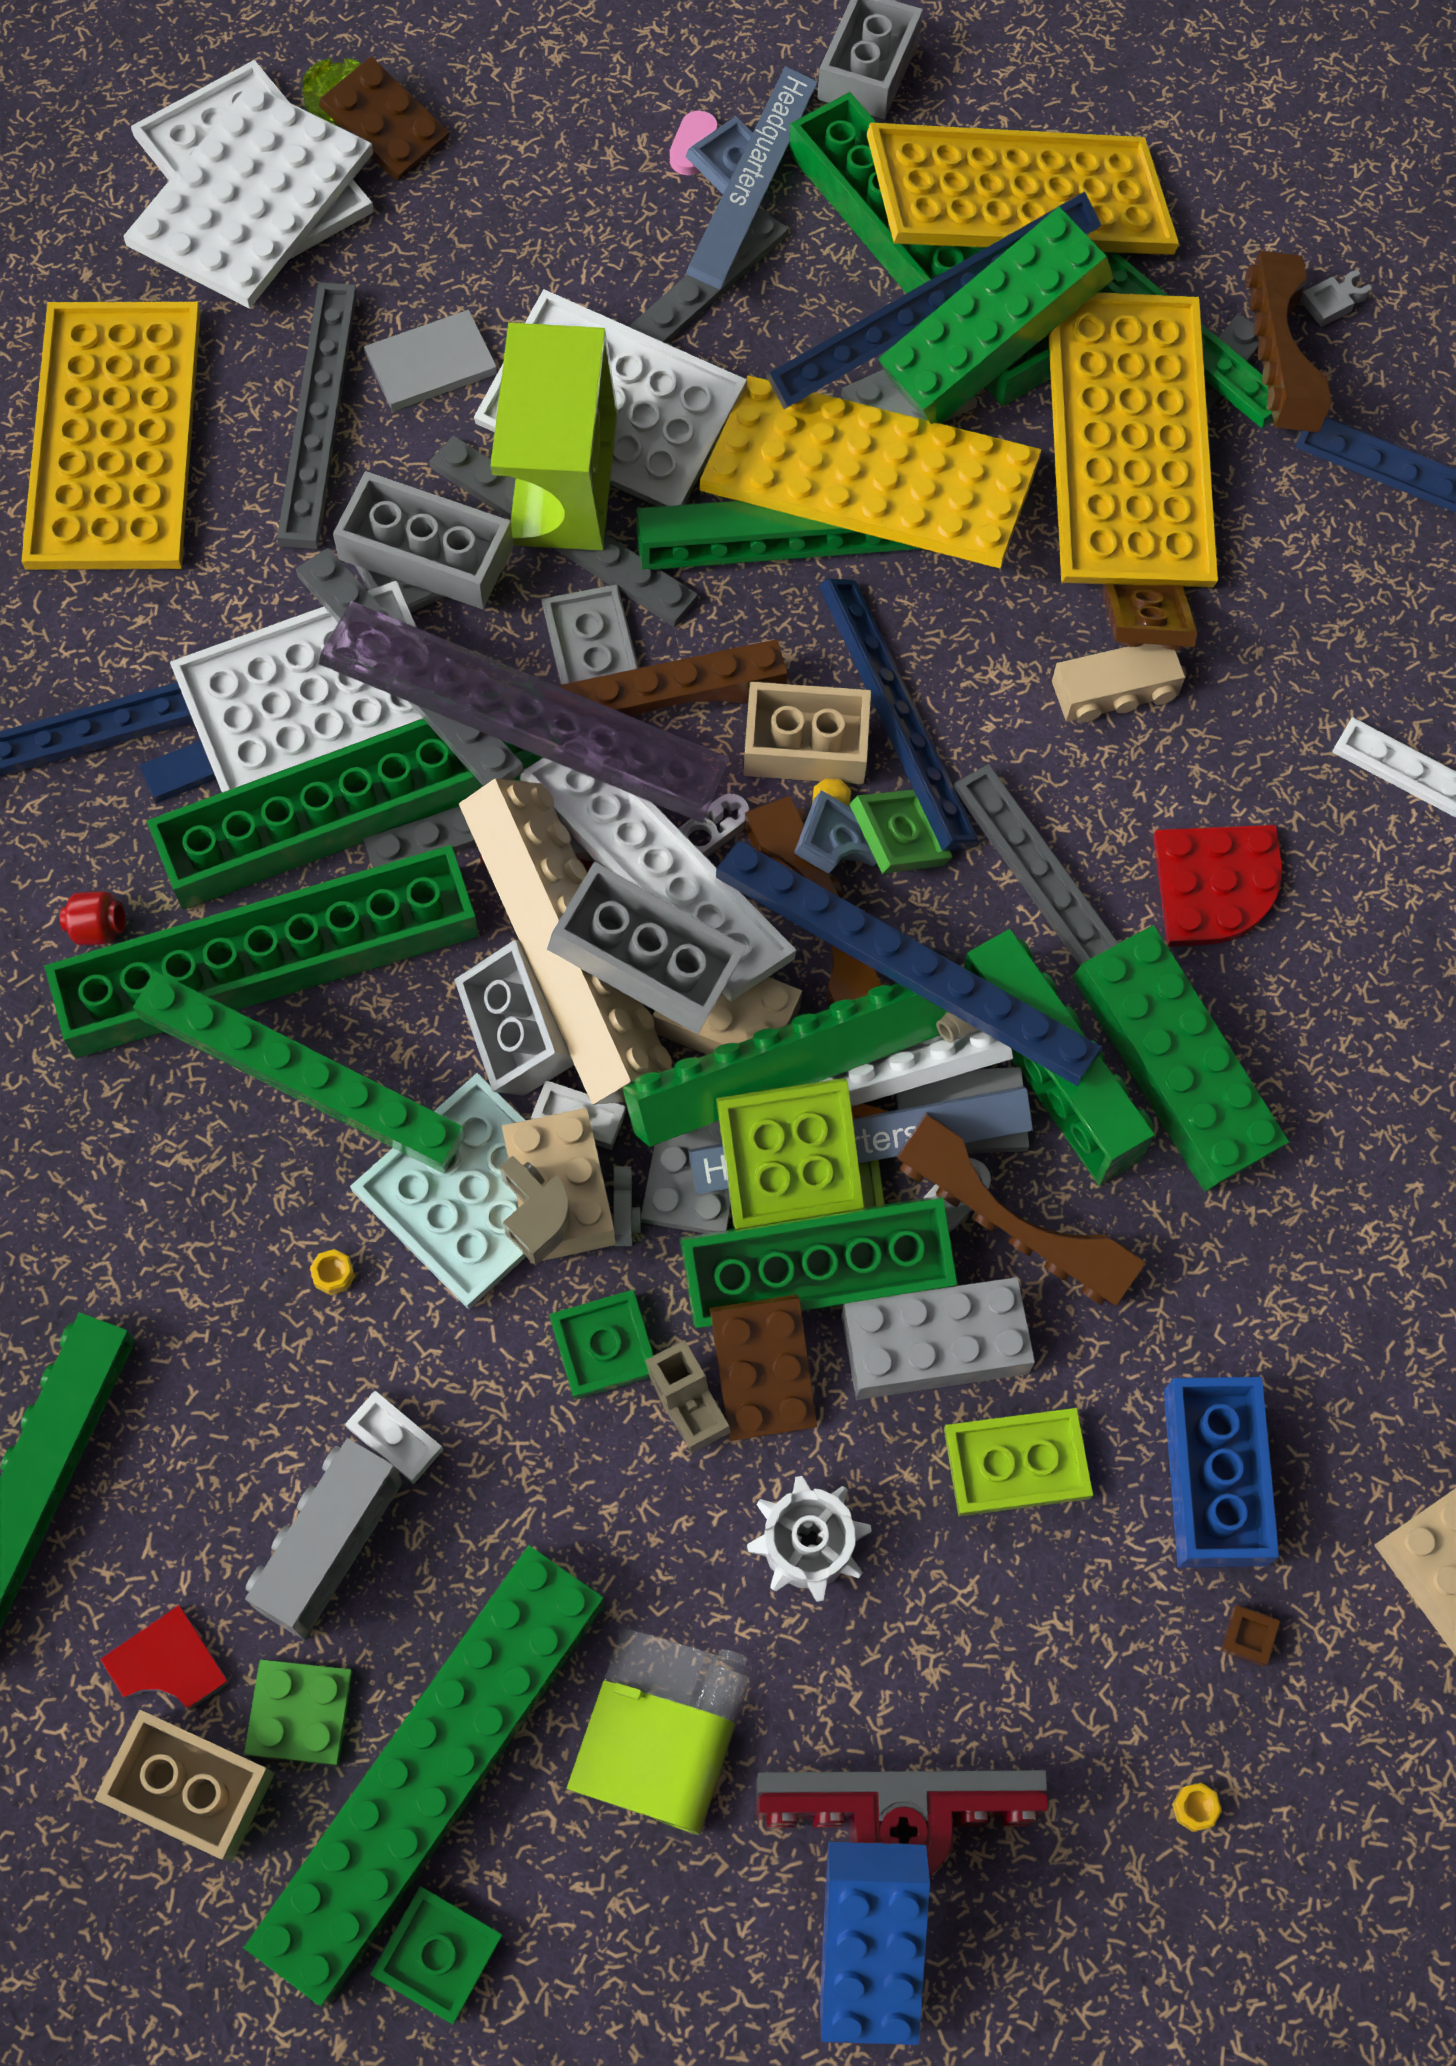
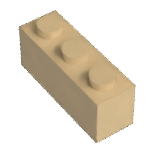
(1117, 681)

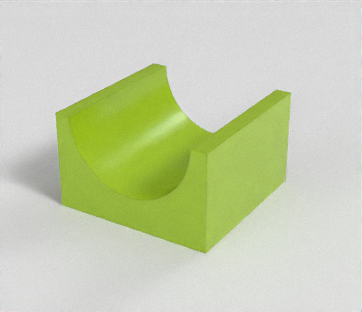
(556, 434)

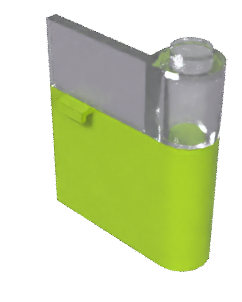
(661, 1729)

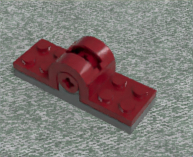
(915, 1799)

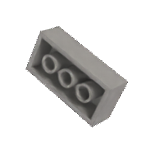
(423, 539)
(645, 947)
(937, 1338)
(323, 1538)

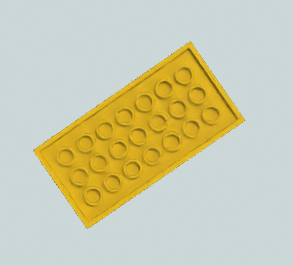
(989, 182)
(112, 436)
(1132, 443)
(873, 472)

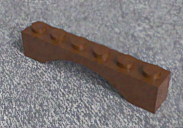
(1296, 388)
(700, 678)
(775, 832)
(1092, 1259)

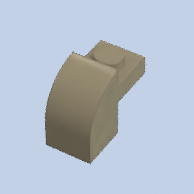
(545, 1215)
(686, 1396)

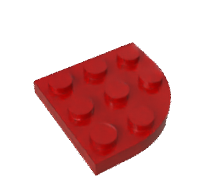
(1216, 881)

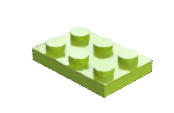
(1018, 1462)

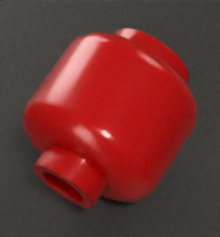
(93, 918)

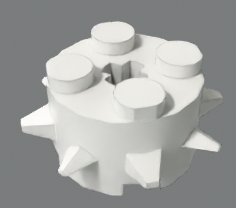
(807, 1512)

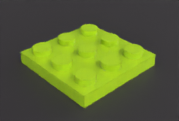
(790, 1153)

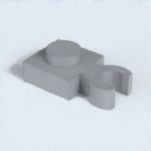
(1334, 300)
(626, 1217)

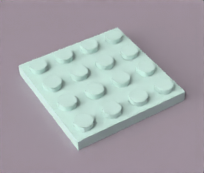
(455, 1216)

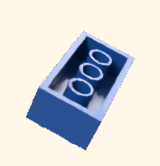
(1220, 1472)
(874, 1943)

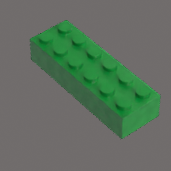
(997, 317)
(1179, 1058)
(1097, 1113)
(822, 1258)

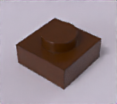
(1250, 1635)

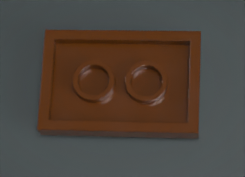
(386, 115)
(1150, 615)
(763, 1367)

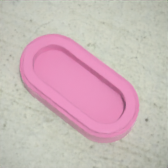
(692, 129)

